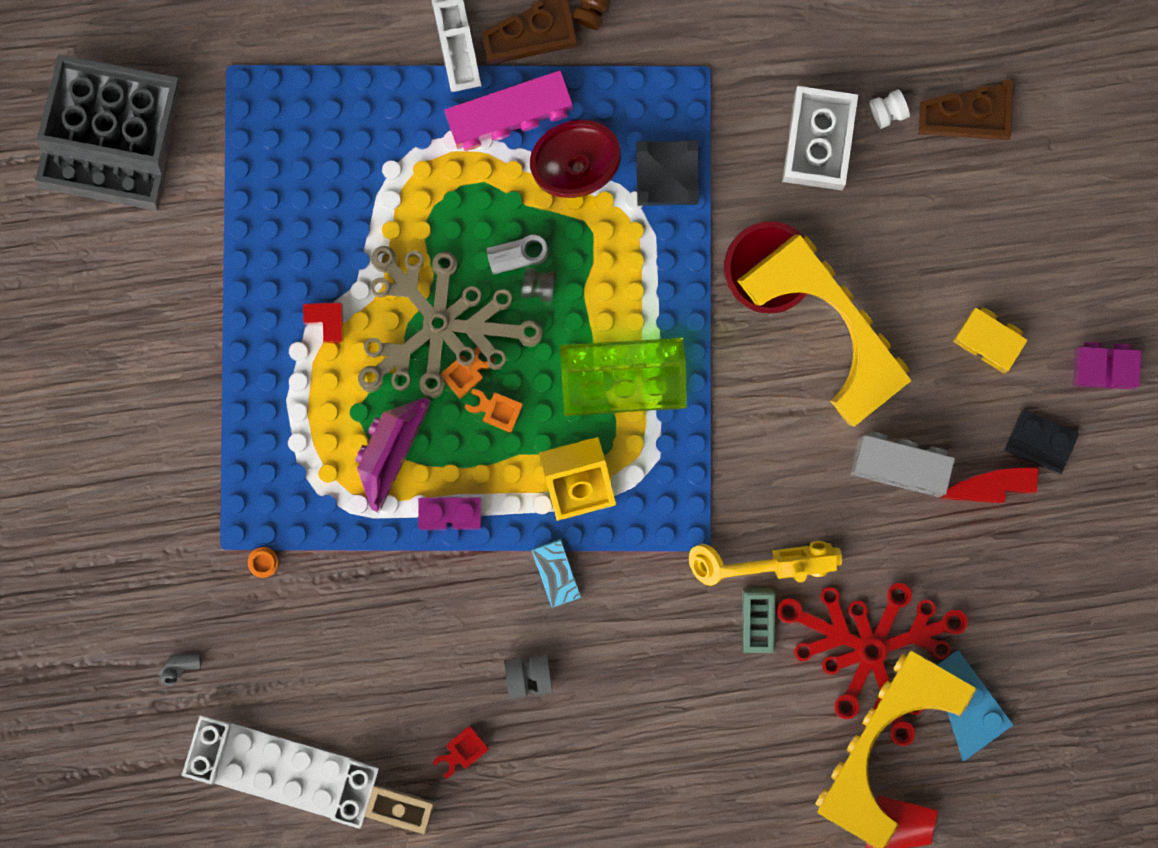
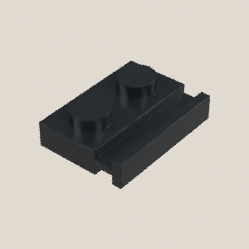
(1041, 442)

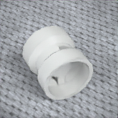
(889, 109)

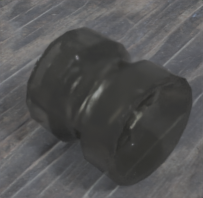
(545, 286)

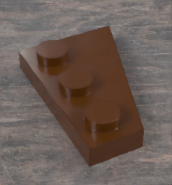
(536, 31)
(972, 114)

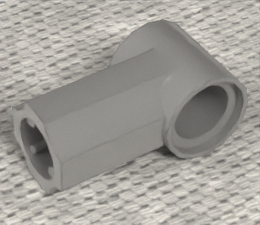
(514, 254)

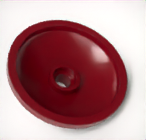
(572, 148)
(747, 251)

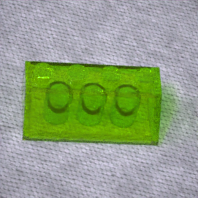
(623, 376)

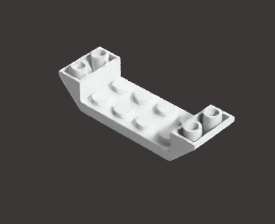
(280, 770)

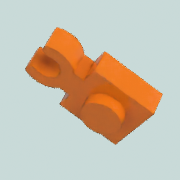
(463, 379)
(499, 411)

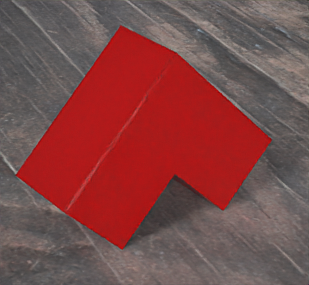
(328, 315)

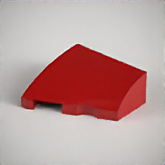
(914, 821)

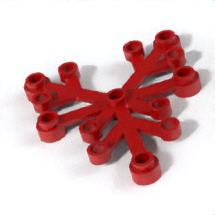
(839, 635)

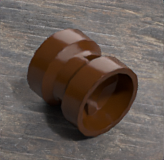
(590, 13)

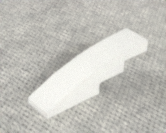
(456, 44)

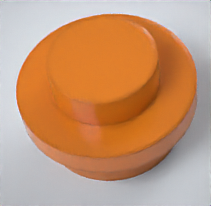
(263, 562)

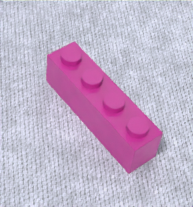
(509, 110)

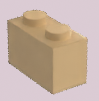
(399, 809)

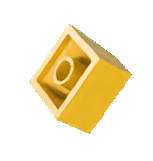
(577, 478)

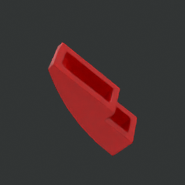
(992, 486)

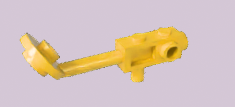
(791, 562)

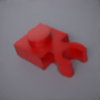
(464, 750)

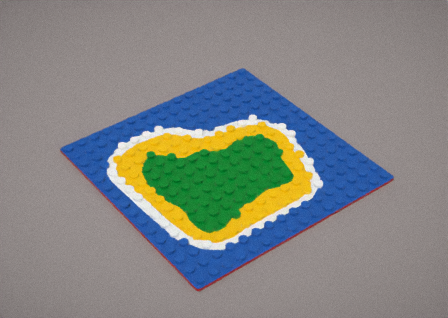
(365, 160)

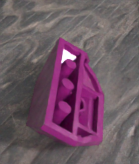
(388, 449)

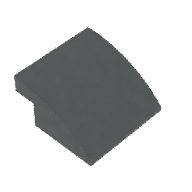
(107, 132)

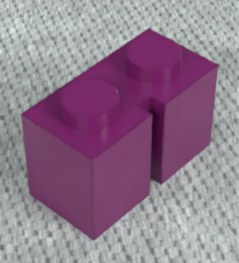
(1107, 367)
(462, 512)

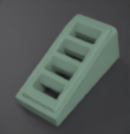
(758, 593)

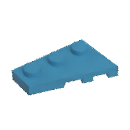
(983, 716)

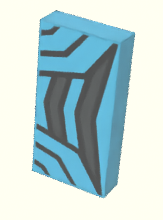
(556, 573)

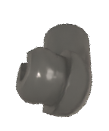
(176, 665)

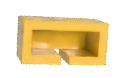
(991, 339)

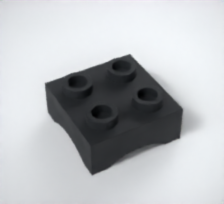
(667, 173)

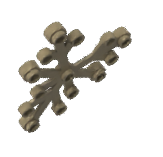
(474, 327)

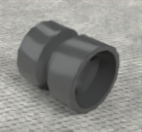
(528, 676)

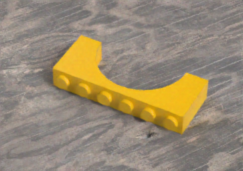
(874, 371)
(914, 688)

